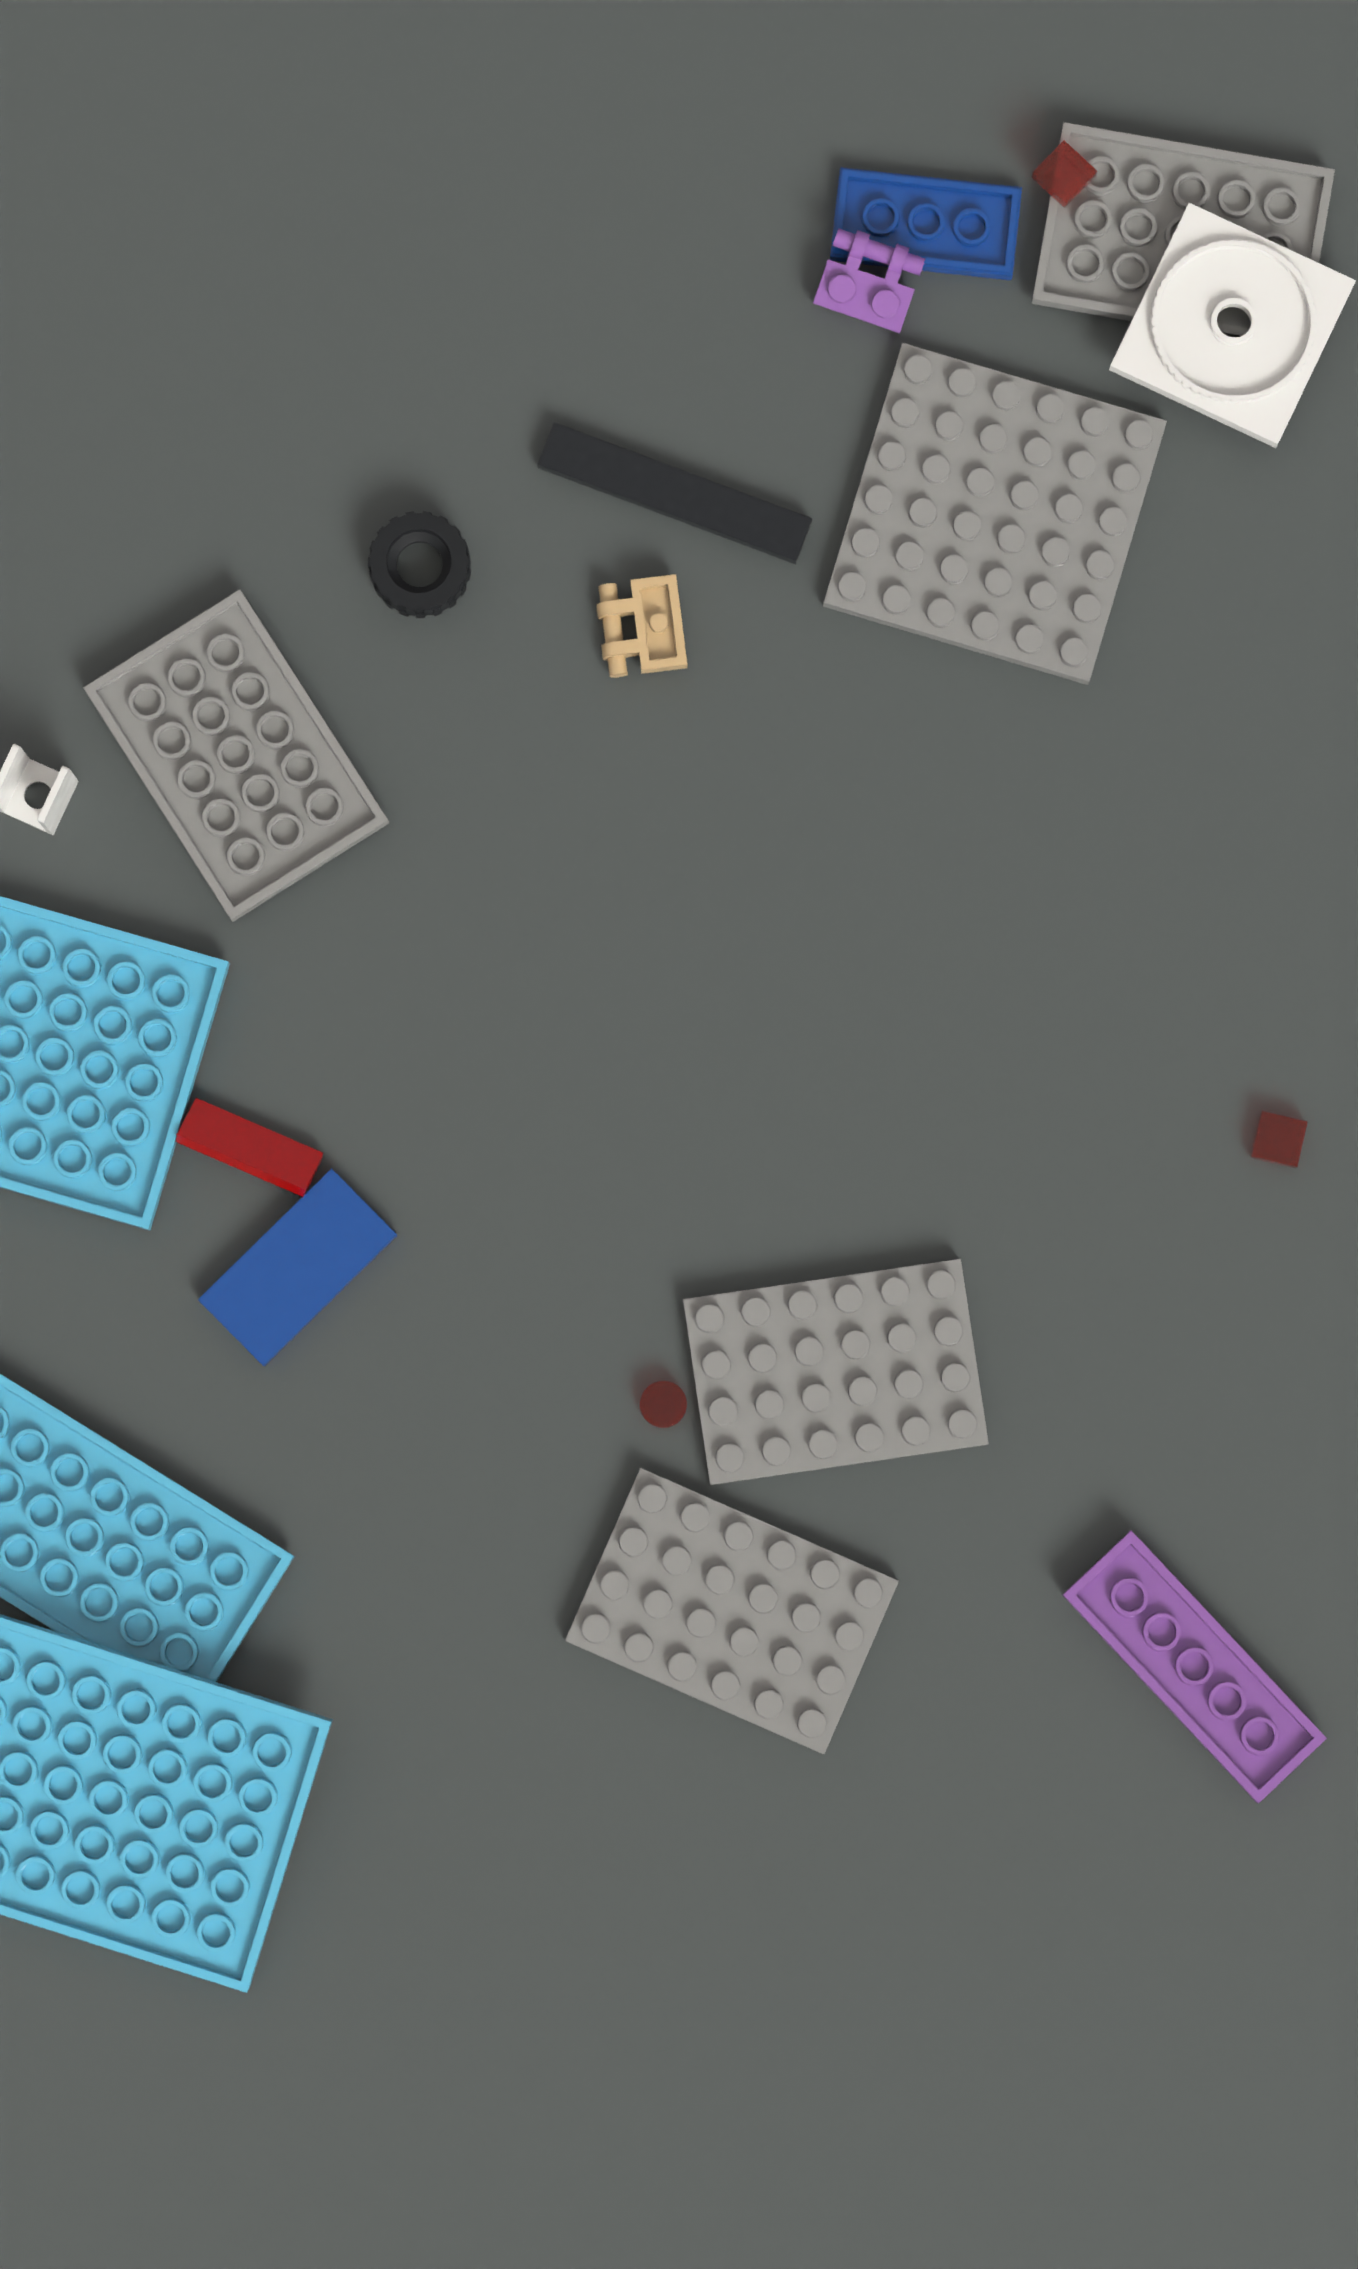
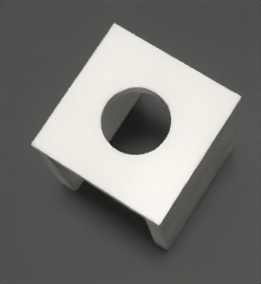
(21, 772)

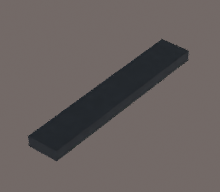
(674, 493)

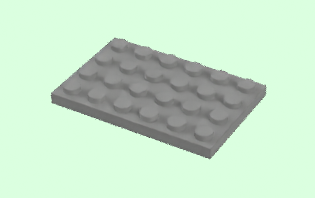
(1116, 230)
(236, 755)
(835, 1372)
(732, 1611)

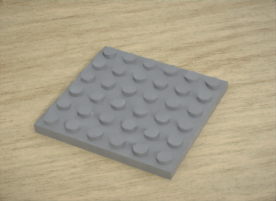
(995, 513)

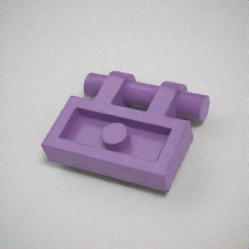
(863, 294)

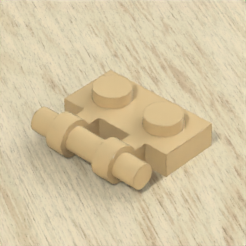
(657, 624)

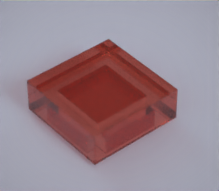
(1064, 174)
(1278, 1139)

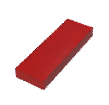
(249, 1147)

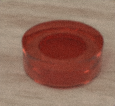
(663, 1404)

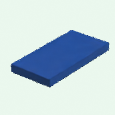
(949, 222)
(297, 1267)

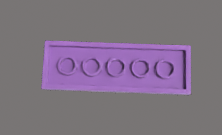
(1194, 1666)

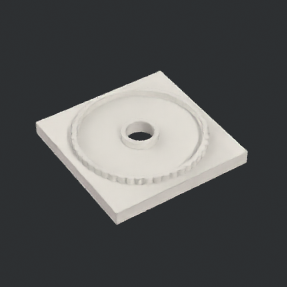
(1235, 380)

